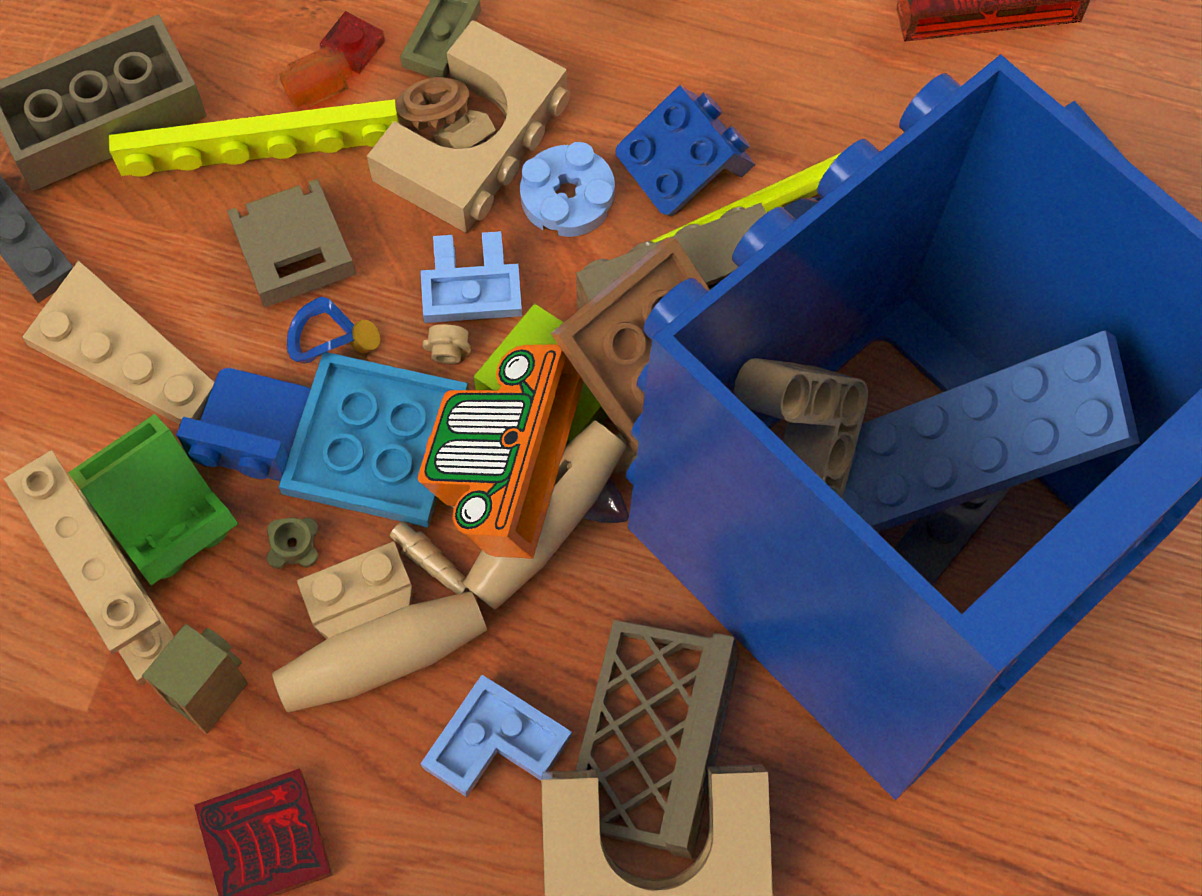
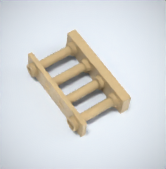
(91, 563)

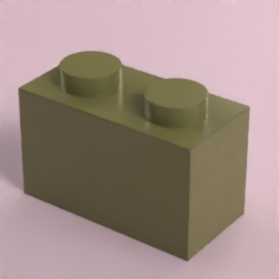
(197, 676)

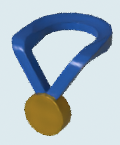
(361, 335)

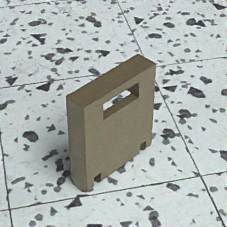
(286, 230)

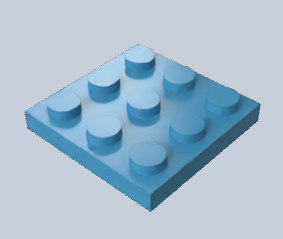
(366, 439)

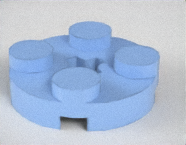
(562, 165)

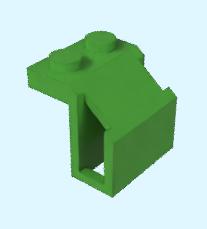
(153, 499)

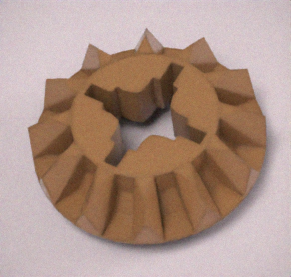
(445, 101)

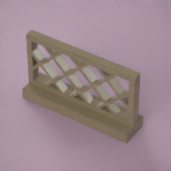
(699, 740)

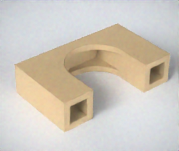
(463, 182)
(731, 863)

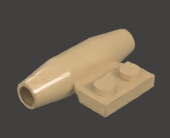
(580, 479)
(371, 630)

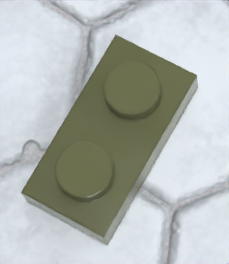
(436, 33)

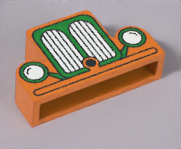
(503, 449)

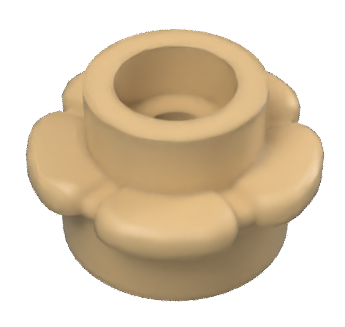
(447, 343)

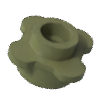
(281, 532)

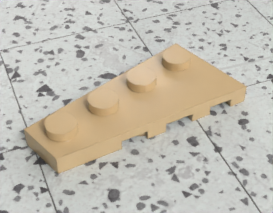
(112, 344)

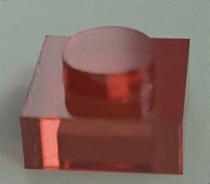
(355, 39)

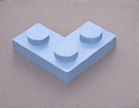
(492, 723)

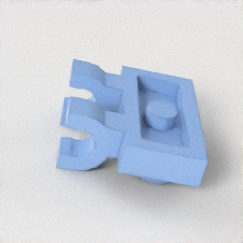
(470, 291)

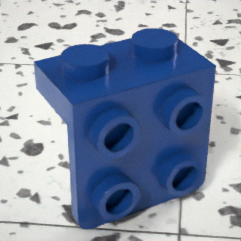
(682, 149)
(246, 424)

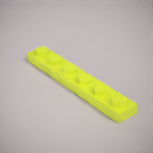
(251, 138)

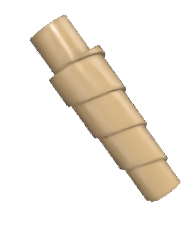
(429, 557)

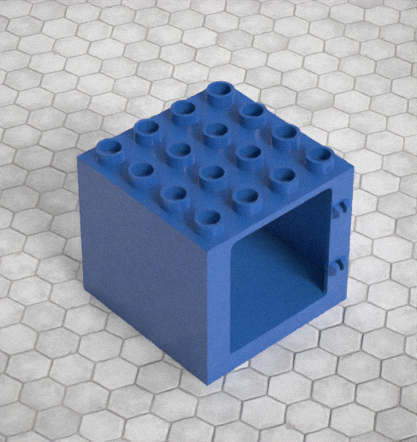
(968, 252)

